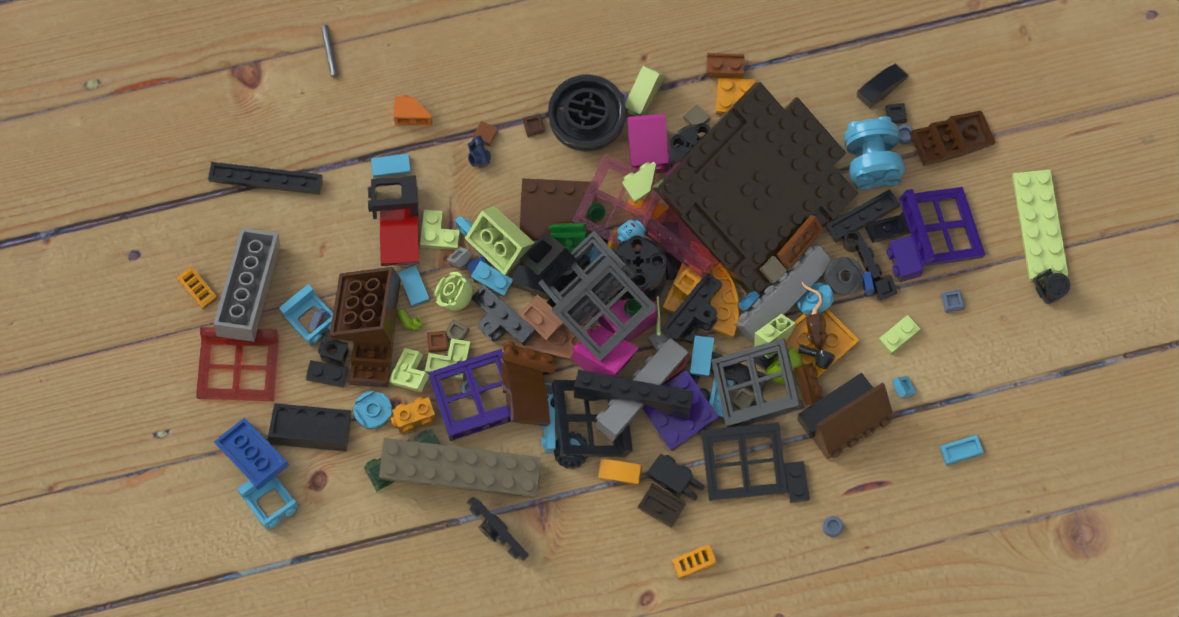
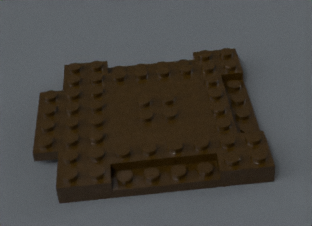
(756, 183)

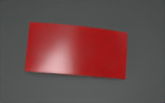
(399, 237)

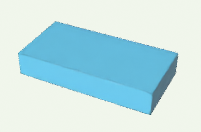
(390, 165)
(413, 286)
(702, 356)
(961, 450)

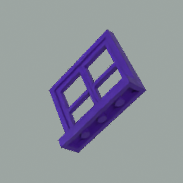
(918, 230)
(478, 422)

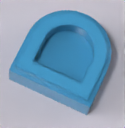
(748, 300)

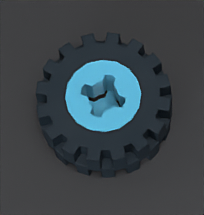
(575, 439)

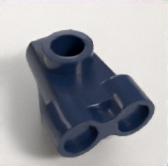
(478, 155)

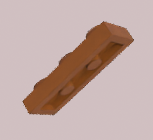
(800, 242)

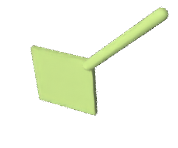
(658, 319)

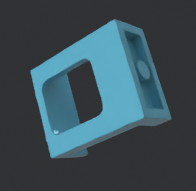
(298, 306)
(252, 494)

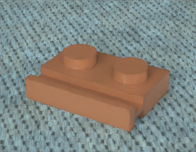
(541, 317)

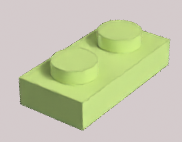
(899, 334)

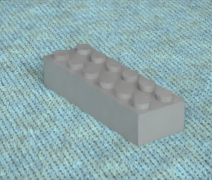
(247, 284)

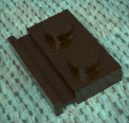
(661, 505)

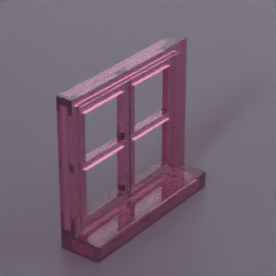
(643, 214)

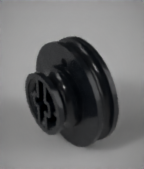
(591, 115)

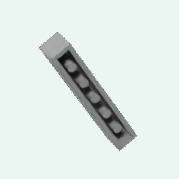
(784, 292)
(656, 371)

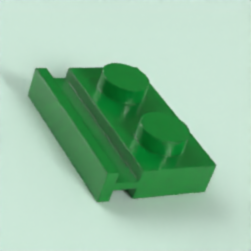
(569, 234)

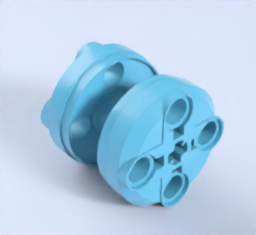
(876, 164)

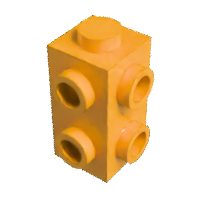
(413, 415)

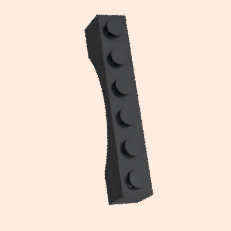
(598, 386)

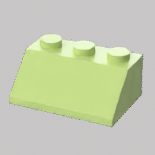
(498, 239)

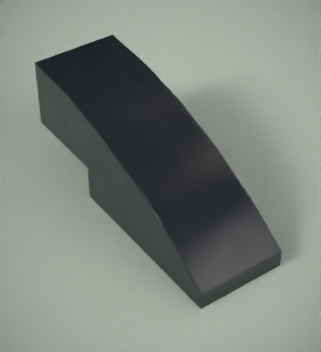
(881, 85)
(527, 280)

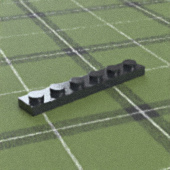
(265, 178)

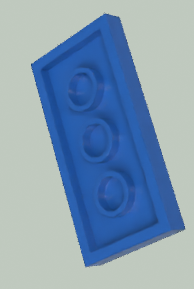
(251, 453)

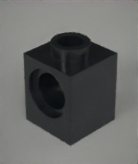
(339, 357)

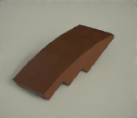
(952, 137)
(371, 363)
(525, 394)

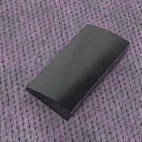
(309, 427)

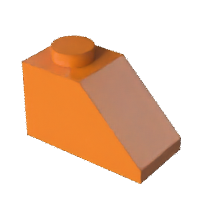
(410, 112)

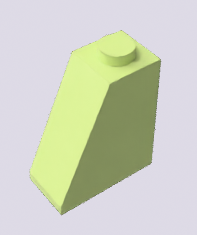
(644, 90)

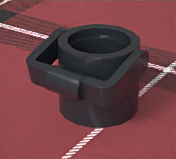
(1053, 283)

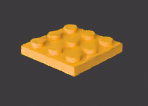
(839, 339)

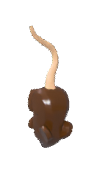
(816, 324)

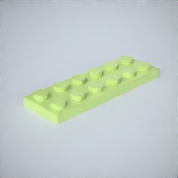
(1039, 222)

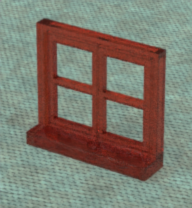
(263, 337)

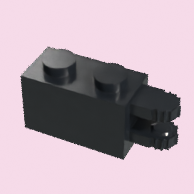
(673, 477)

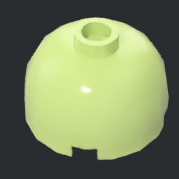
(454, 292)

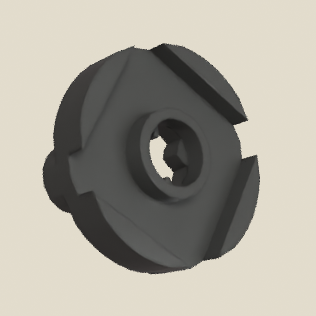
(833, 275)

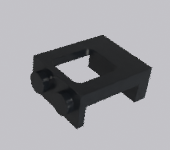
(408, 200)
(548, 259)

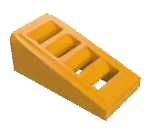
(183, 280)
(691, 555)

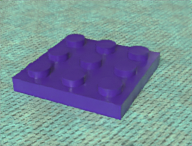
(677, 430)

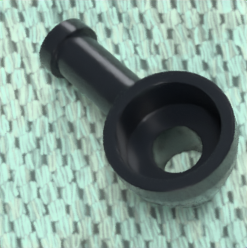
(822, 358)

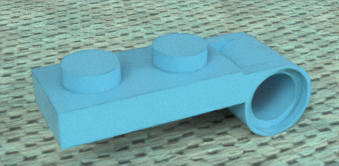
(548, 439)

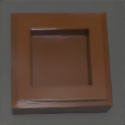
(533, 125)

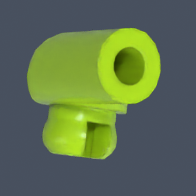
(409, 323)

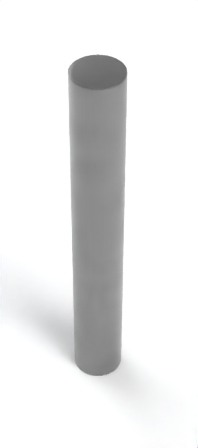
(329, 51)

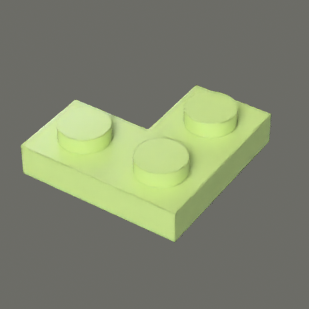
(434, 236)
(457, 353)
(405, 372)

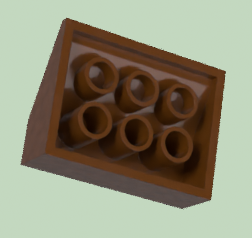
(549, 203)
(366, 306)
(853, 422)

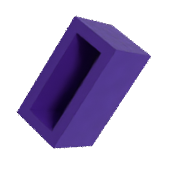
(904, 259)

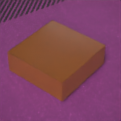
(487, 132)
(437, 341)

